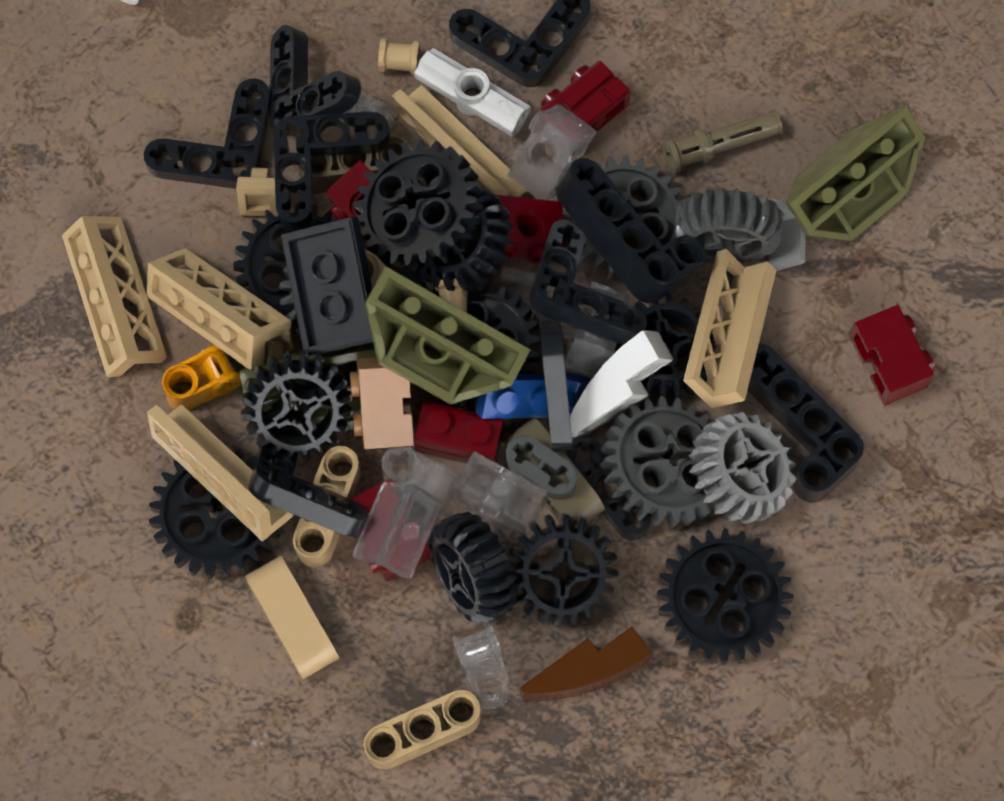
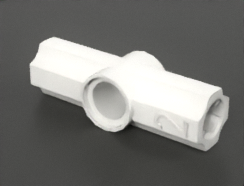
(454, 79)

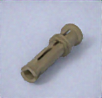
(702, 140)

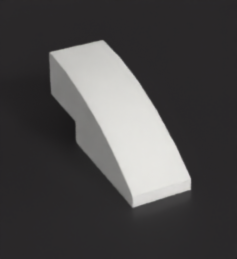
(619, 382)

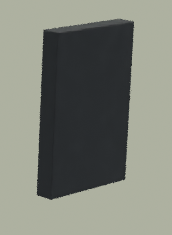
(329, 285)

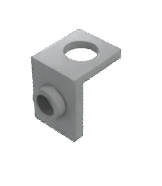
(792, 244)

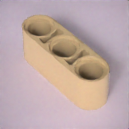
(341, 485)
(292, 617)
(435, 712)

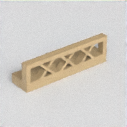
(433, 122)
(104, 291)
(206, 309)
(735, 336)
(214, 468)

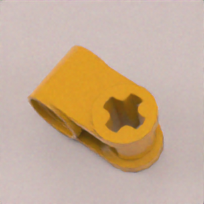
(203, 376)

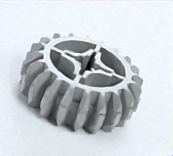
(743, 492)

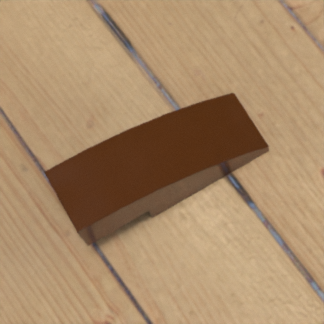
(588, 669)

